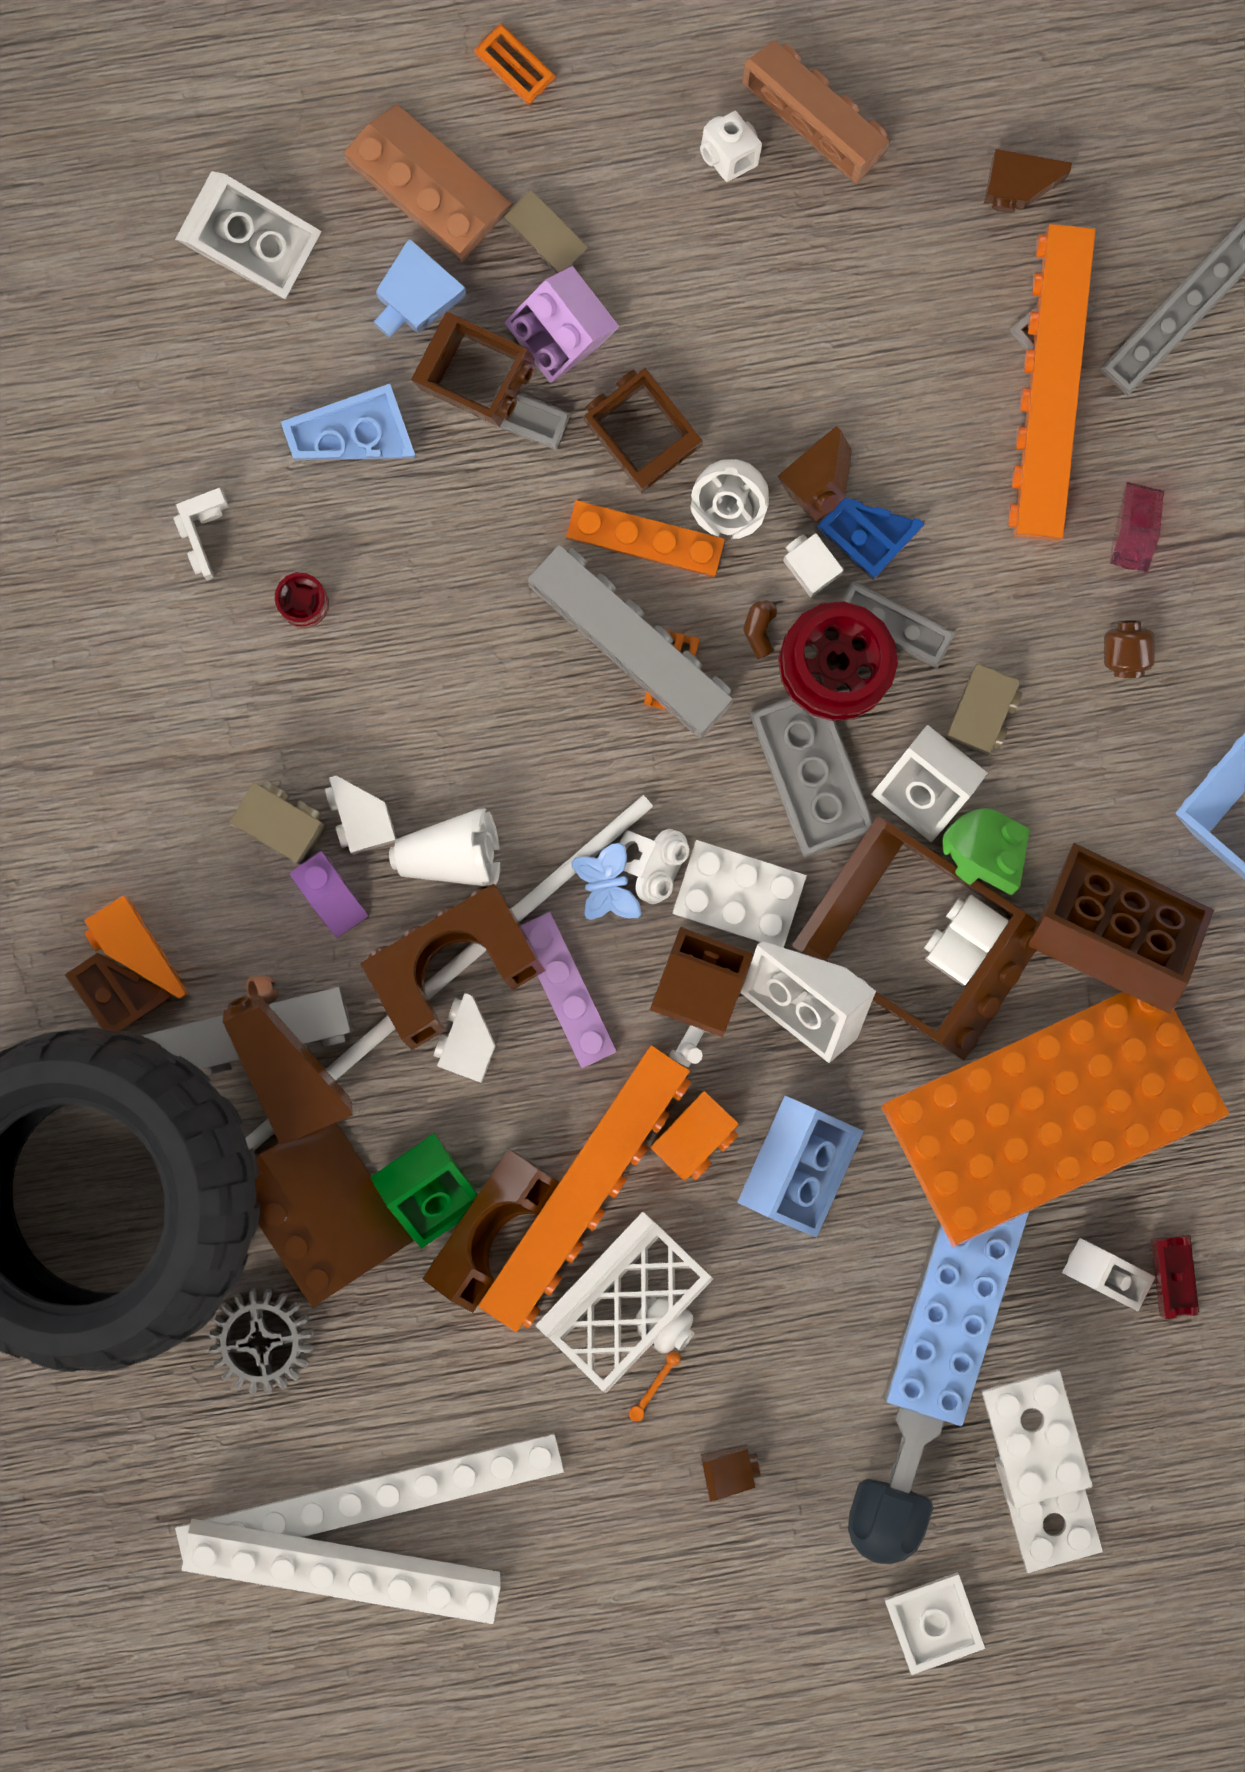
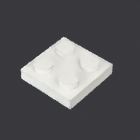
(934, 1623)

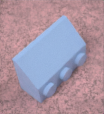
(800, 1166)

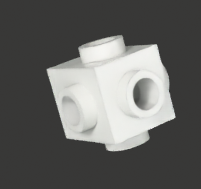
(730, 145)

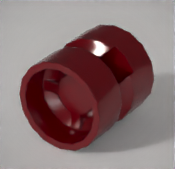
(301, 600)

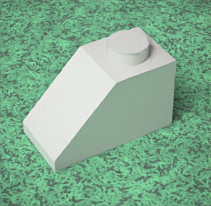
(1108, 1274)

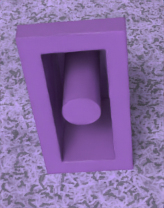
(328, 894)

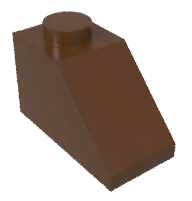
(1021, 179)
(820, 475)
(729, 1471)

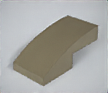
(544, 231)

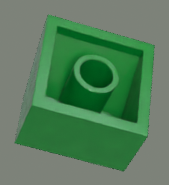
(425, 1190)

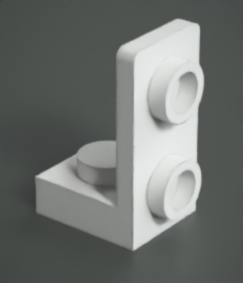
(206, 509)

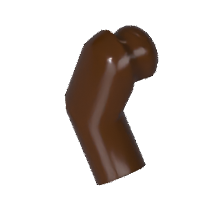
(756, 625)

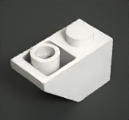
(363, 817)
(469, 1043)

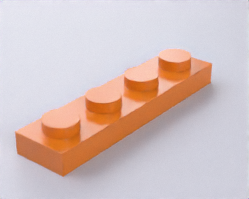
(645, 539)

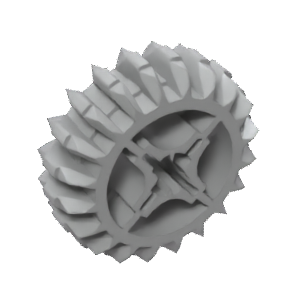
(259, 1323)

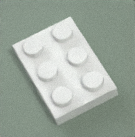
(739, 894)

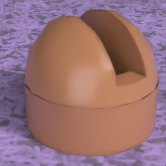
(262, 986)

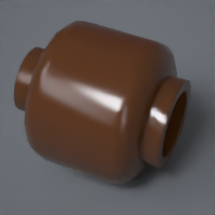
(1129, 649)

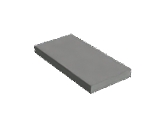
(812, 776)

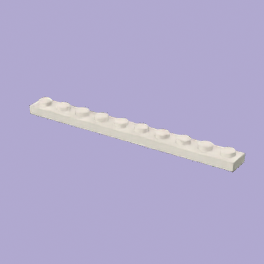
(399, 1490)

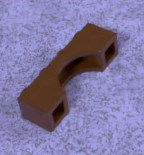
(462, 1266)

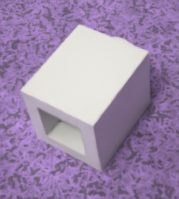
(812, 563)

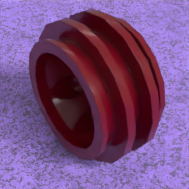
(819, 695)

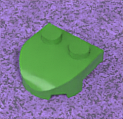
(988, 848)

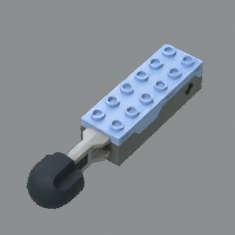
(933, 1379)

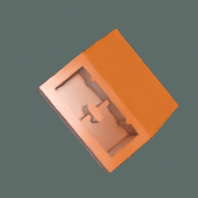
(695, 1136)

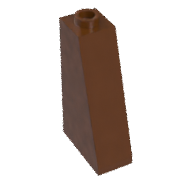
(285, 1075)

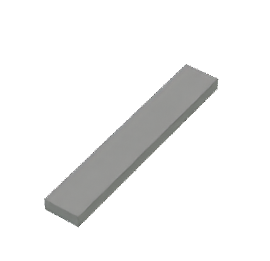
(1178, 313)

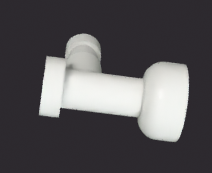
(687, 1050)

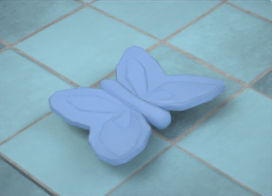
(604, 886)

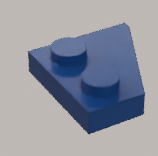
(868, 534)

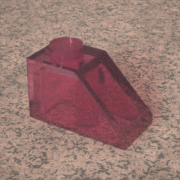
(1137, 527)

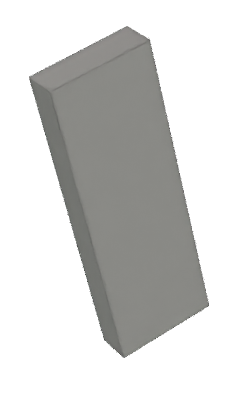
(909, 630)

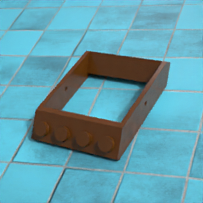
(990, 982)

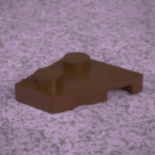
(114, 993)

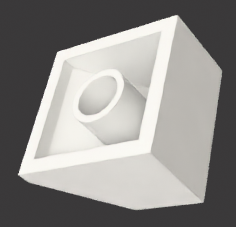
(929, 783)

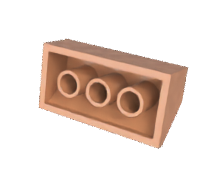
(815, 110)
(426, 181)

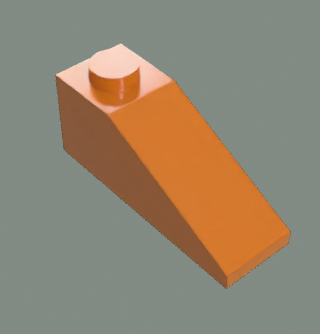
(126, 938)

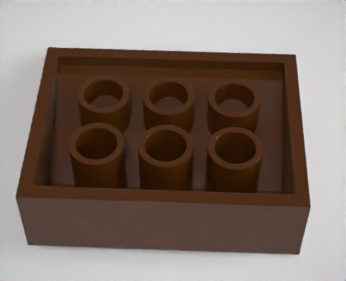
(1122, 928)
(324, 1212)

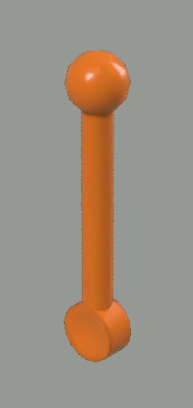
(637, 1412)

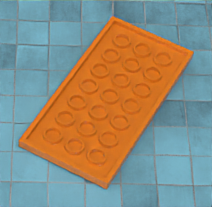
(1052, 1113)

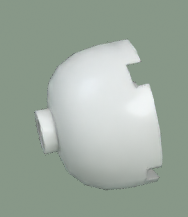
(730, 498)

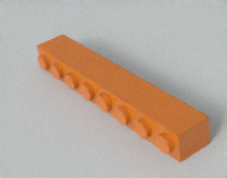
(1053, 382)
(584, 1188)

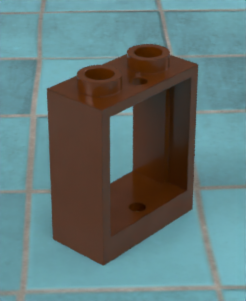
(443, 348)
(667, 460)

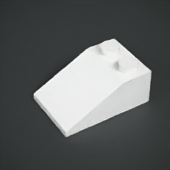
(248, 234)
(809, 997)

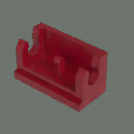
(1175, 1276)

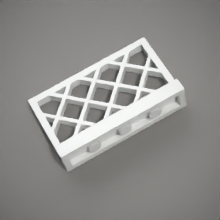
(601, 1278)

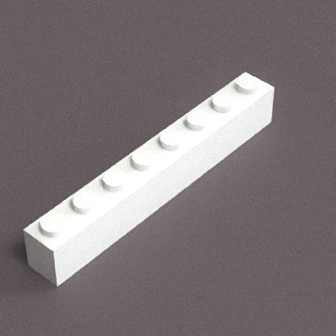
(341, 1571)

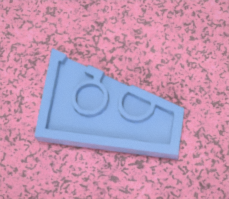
(351, 429)

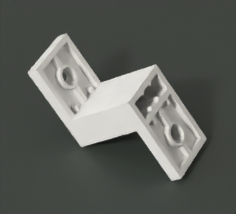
(1042, 1470)

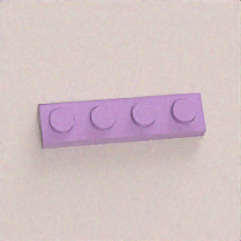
(568, 993)

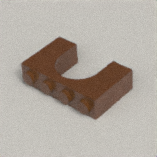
(400, 968)

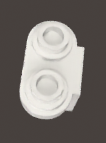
(657, 864)

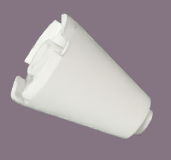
(450, 851)

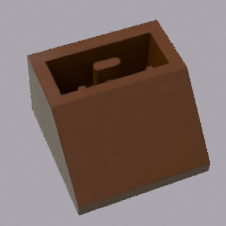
(701, 981)

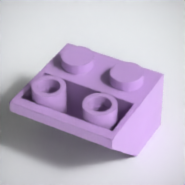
(561, 323)

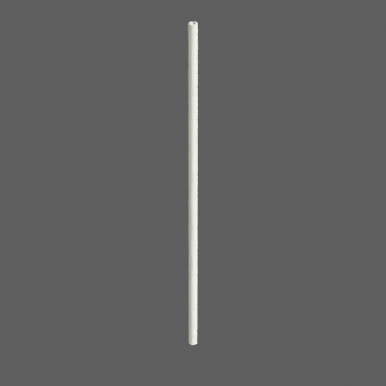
(474, 950)

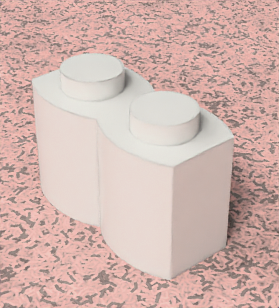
(965, 940)

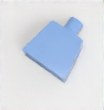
(415, 292)

